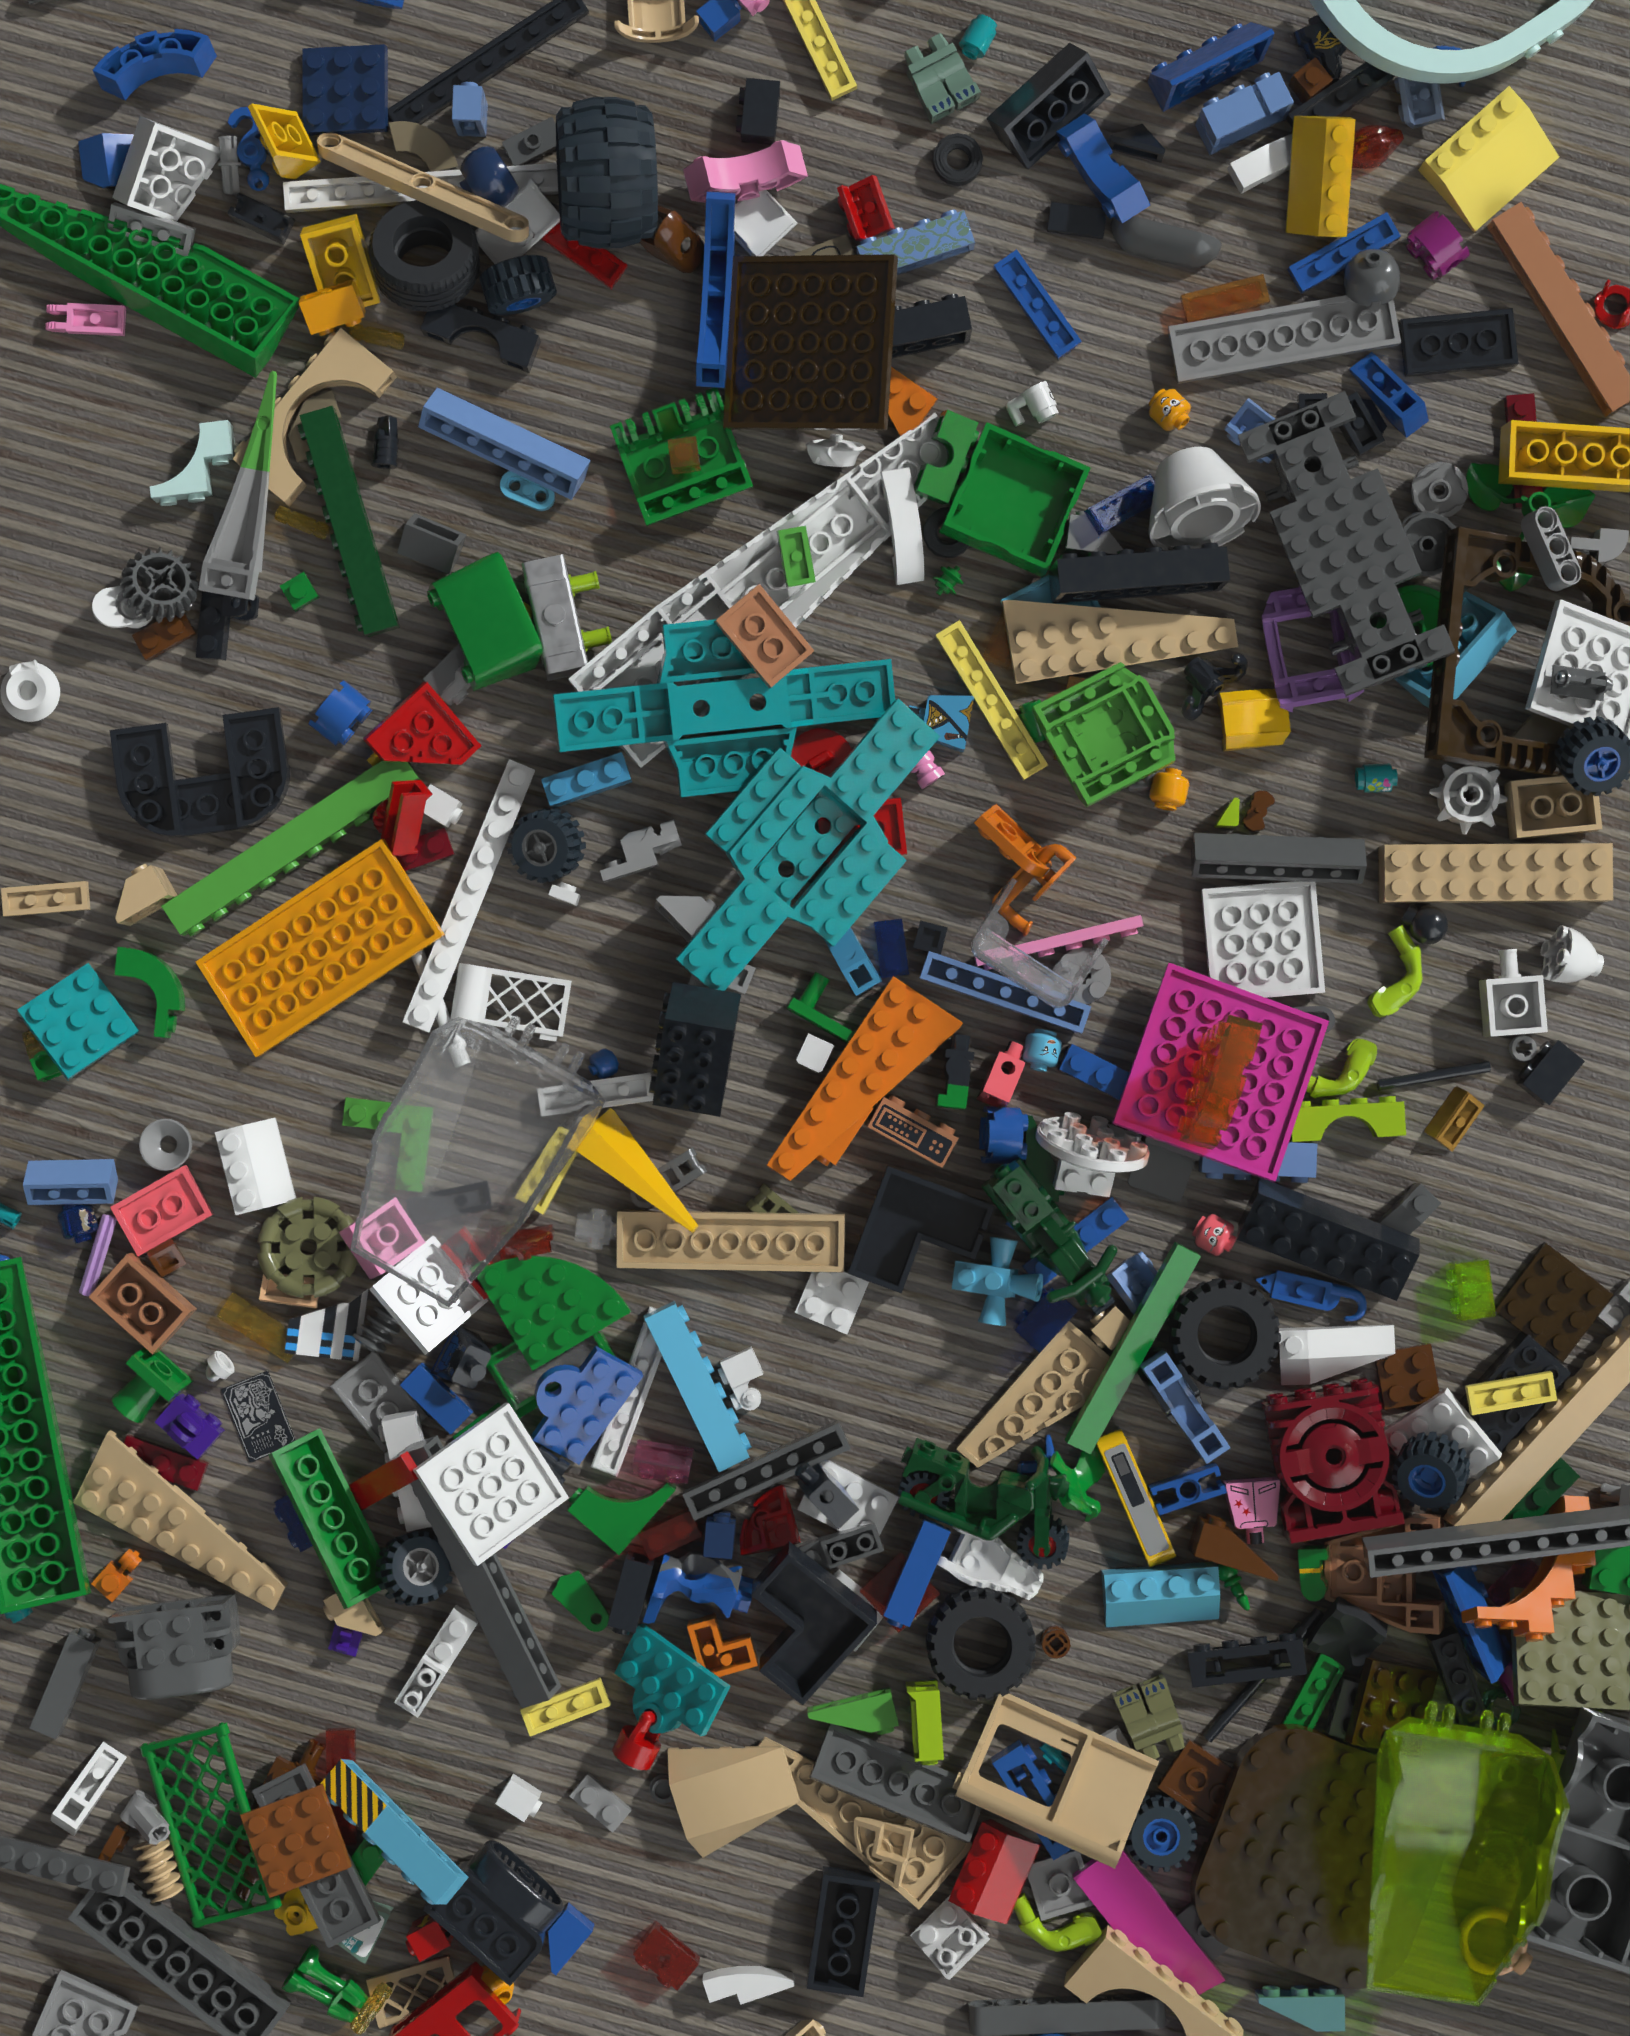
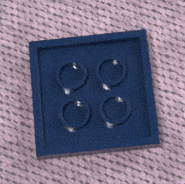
(345, 89)

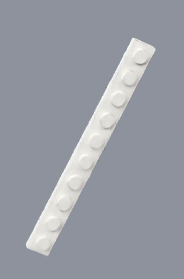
(363, 192)
(468, 896)

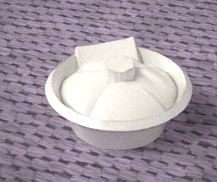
(834, 451)
(30, 691)

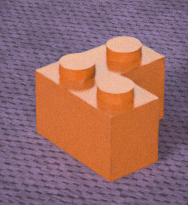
(720, 1655)

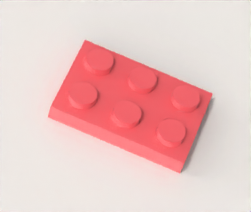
(162, 1210)

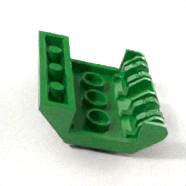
(649, 465)

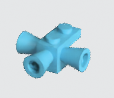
(996, 1281)

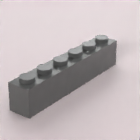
(1278, 858)
(765, 1470)

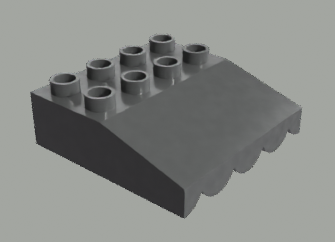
(1593, 1856)

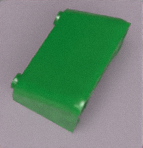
(487, 621)

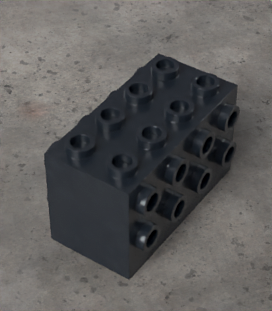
(694, 1048)

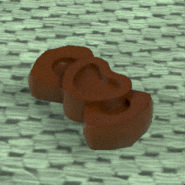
(1258, 809)

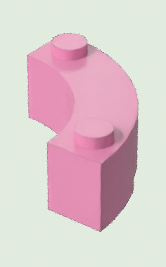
(747, 174)

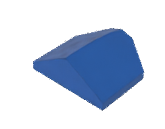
(104, 158)

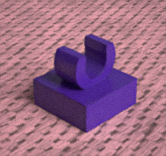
(345, 1640)

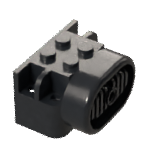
(500, 1910)

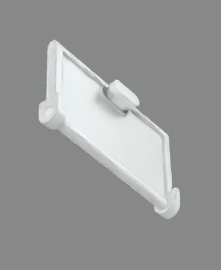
(541, 216)

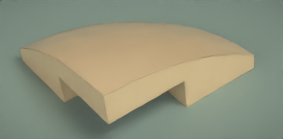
(886, 1847)

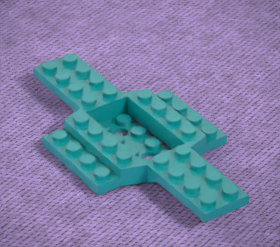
(723, 760)
(766, 811)

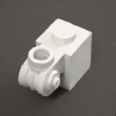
(738, 1371)

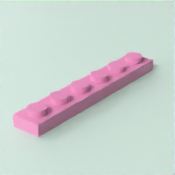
(1074, 939)

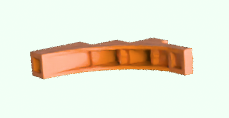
(1552, 1585)

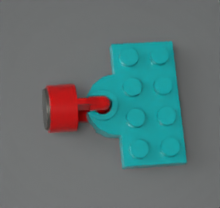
(667, 1693)

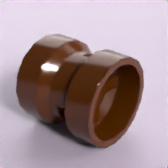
(1052, 1638)

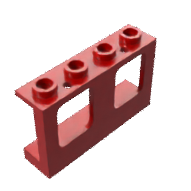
(439, 2012)

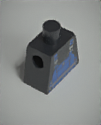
(463, 1358)
(826, 1493)

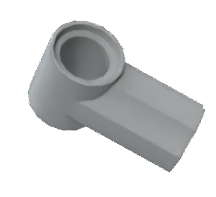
(144, 1817)

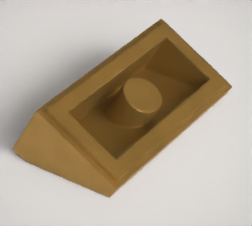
(1454, 1118)

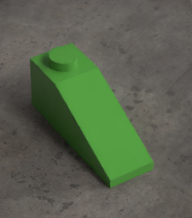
(863, 1712)

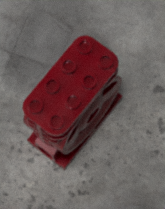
(1286, 1423)

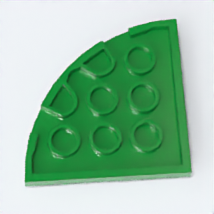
(550, 1304)

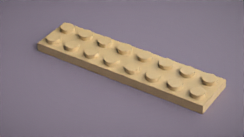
(732, 1241)

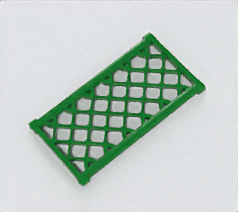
(181, 1847)

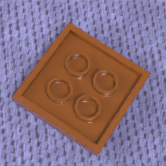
(296, 1840)

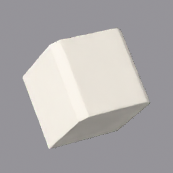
(814, 1053)

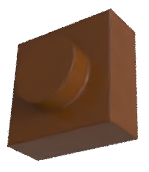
(166, 1257)

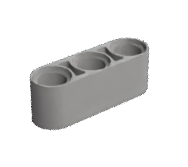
(1551, 534)

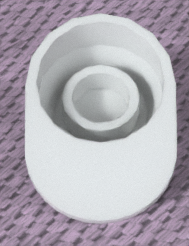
(113, 611)

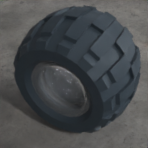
(606, 172)

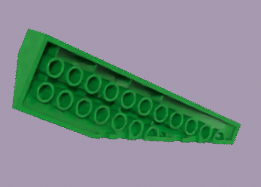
(190, 295)

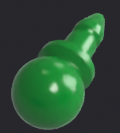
(1230, 1578)

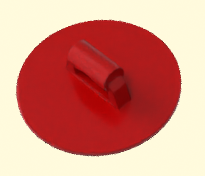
(820, 750)

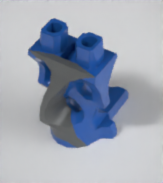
(702, 1582)

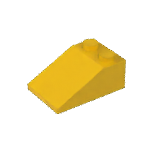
(285, 140)
(339, 254)

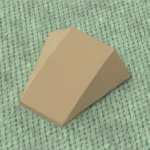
(728, 1791)

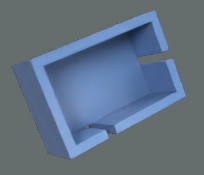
(1243, 112)

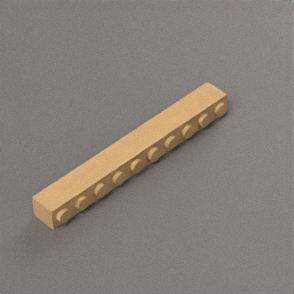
(1547, 1434)

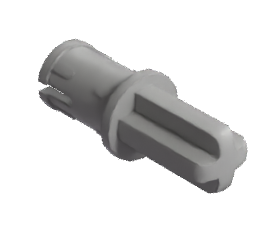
(229, 164)

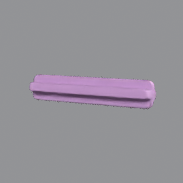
(98, 1254)

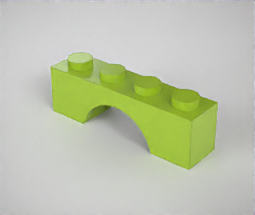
(1382, 1118)

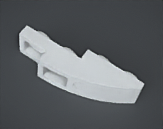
(436, 1661)

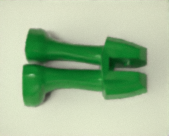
(336, 2005)

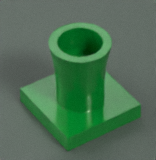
(154, 1377)

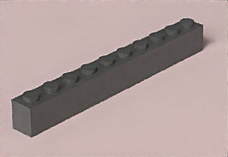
(1497, 1541)
(492, 1602)

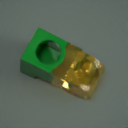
(41, 1062)

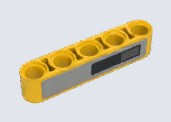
(1135, 1498)

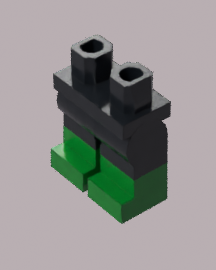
(957, 1071)

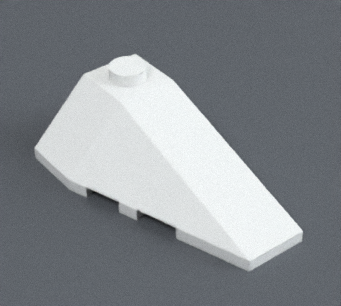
(1323, 1352)

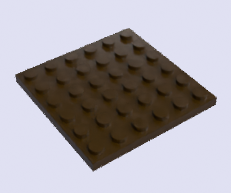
(810, 342)

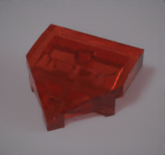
(528, 1243)

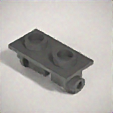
(1579, 683)

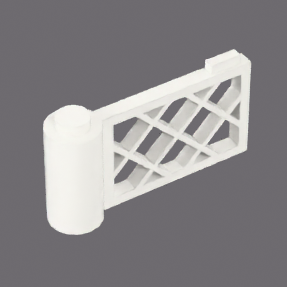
(473, 992)

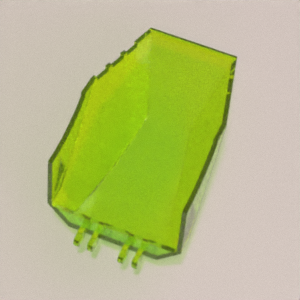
(1458, 1854)

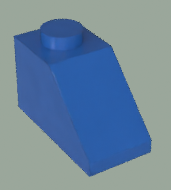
(567, 1935)

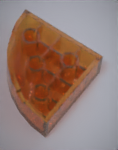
(1218, 1080)

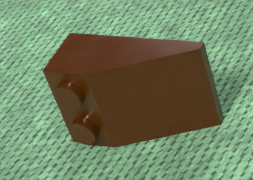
(1219, 1544)

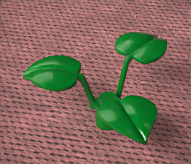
(1487, 494)

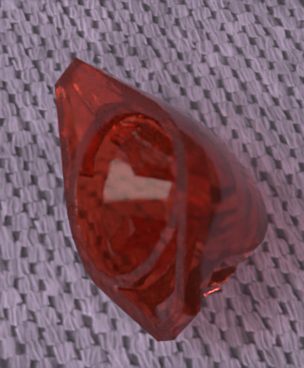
(1374, 145)

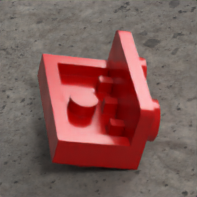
(865, 209)

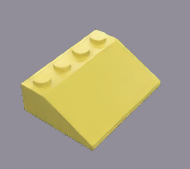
(1490, 159)

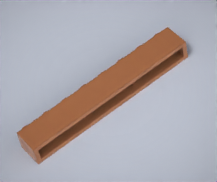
(1562, 307)

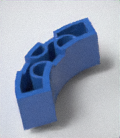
(153, 56)
(1110, 183)

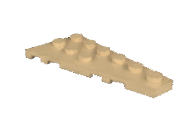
(1041, 1395)

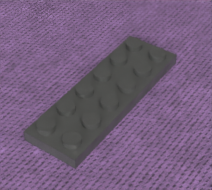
(894, 1782)
(336, 1901)

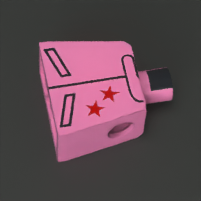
(1253, 1505)

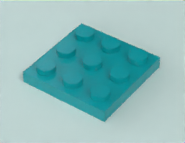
(77, 1021)

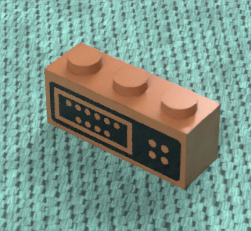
(913, 1130)

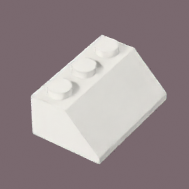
(255, 1166)

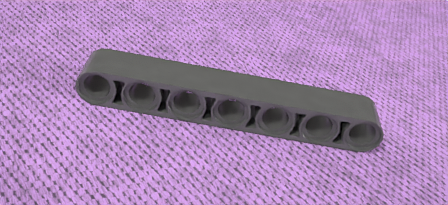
(1065, 2014)

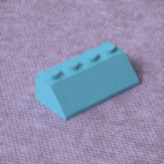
(1482, 637)
(1161, 1594)

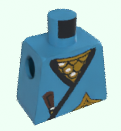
(948, 718)

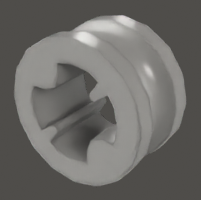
(1525, 1040)

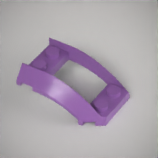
(1304, 688)

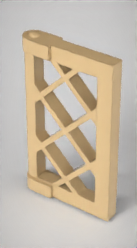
(396, 1975)

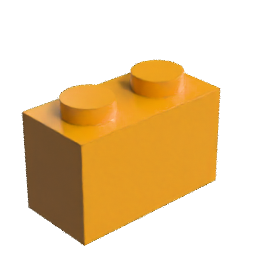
(332, 308)

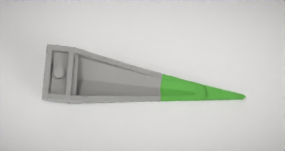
(238, 543)

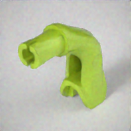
(1389, 1000)
(1360, 1057)
(1082, 1931)

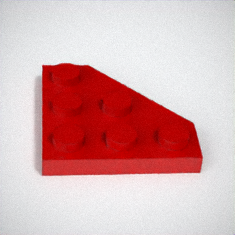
(422, 732)

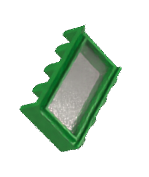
(519, 1381)

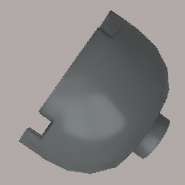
(1372, 277)

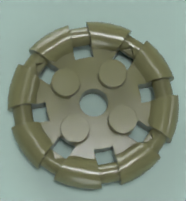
(290, 1247)

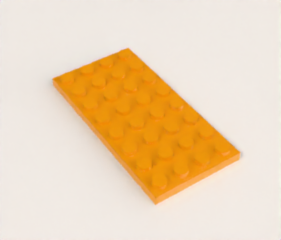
(320, 948)

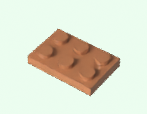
(764, 636)

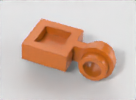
(113, 1578)

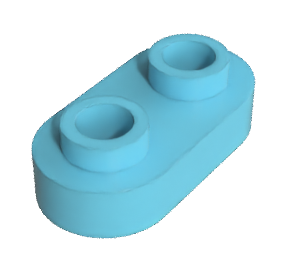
(527, 492)

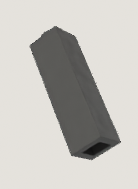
(65, 1682)

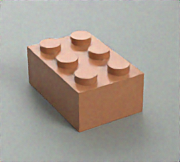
(142, 1303)

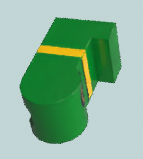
(1312, 1581)

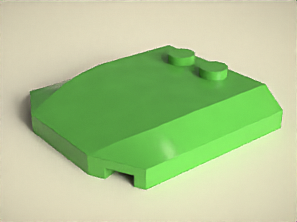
(1107, 732)

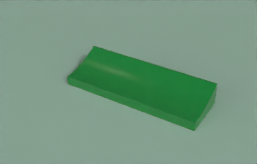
(329, 1516)

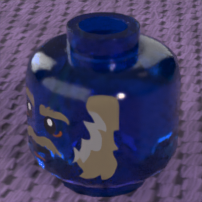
(77, 1222)

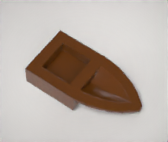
(116, 1842)

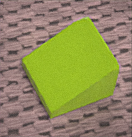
(1230, 815)

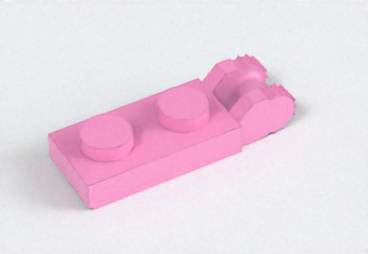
(89, 319)

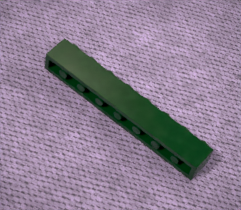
(349, 521)

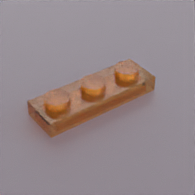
(1225, 299)

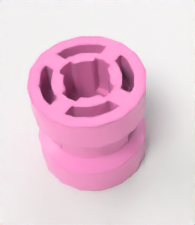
(927, 771)

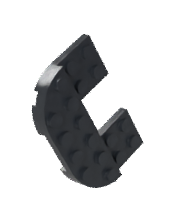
(204, 803)

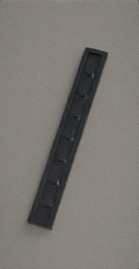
(489, 59)

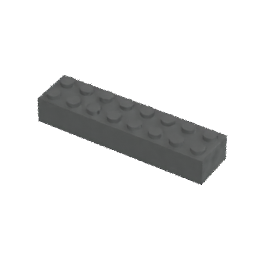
(181, 1961)

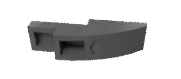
(842, 1546)

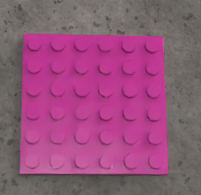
(1275, 1078)

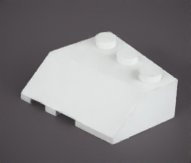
(164, 169)

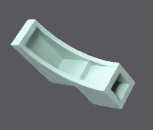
(194, 483)

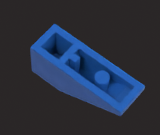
(1390, 394)

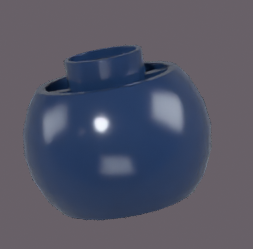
(488, 176)

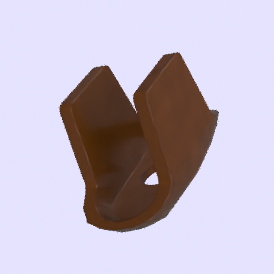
(668, 242)

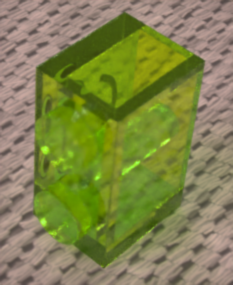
(1471, 1289)

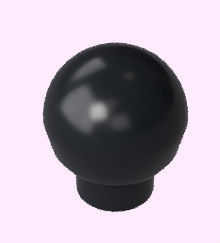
(1425, 923)

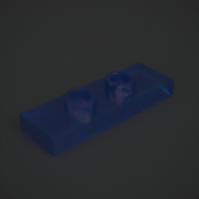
(1121, 505)

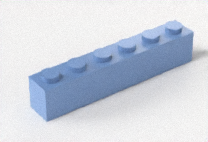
(504, 443)
(1000, 992)

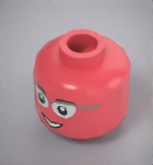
(1214, 1234)

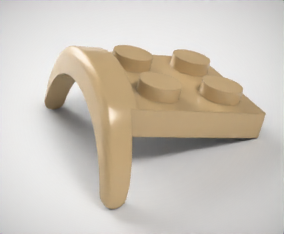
(656, 21)

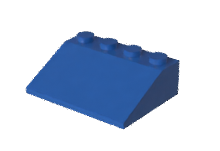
(1210, 64)
(1483, 1645)

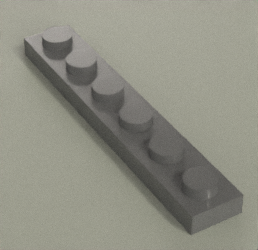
(63, 1866)

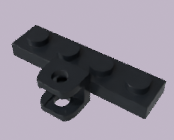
(215, 622)

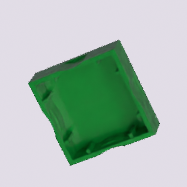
(1014, 500)

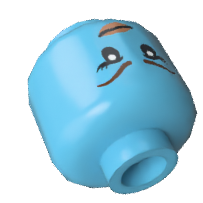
(1042, 1049)

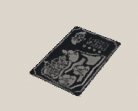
(258, 1415)

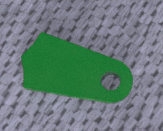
(580, 1600)

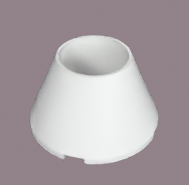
(1199, 501)

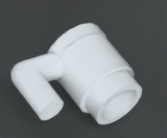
(1039, 401)

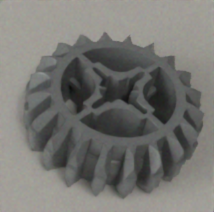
(152, 571)

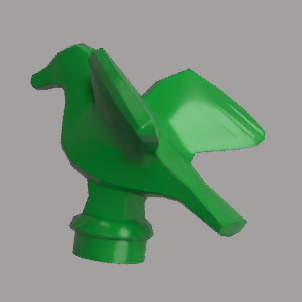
(1081, 1478)

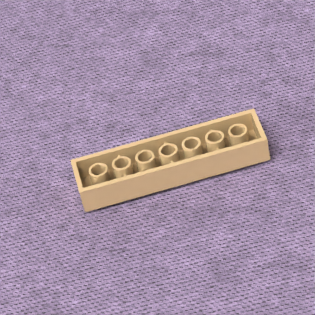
(1496, 873)

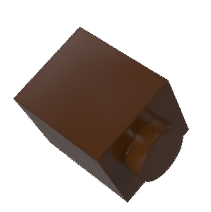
(1310, 80)

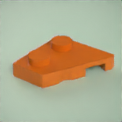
(907, 402)

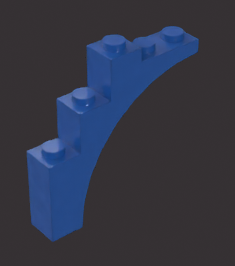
(716, 290)

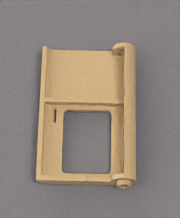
(1095, 1797)

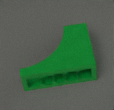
(617, 1519)

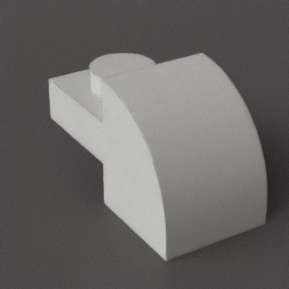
(1604, 546)

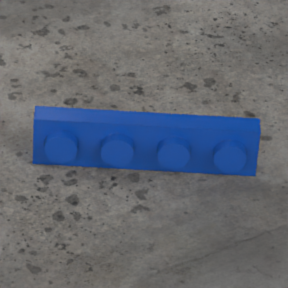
(1335, 256)
(1037, 304)
(1091, 1230)

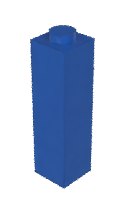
(916, 1573)

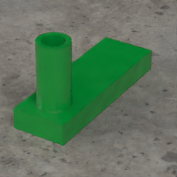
(806, 1003)

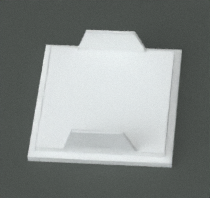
(761, 223)

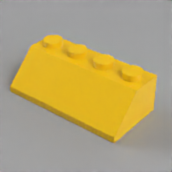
(1320, 176)

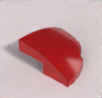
(770, 1524)

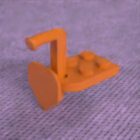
(1025, 852)

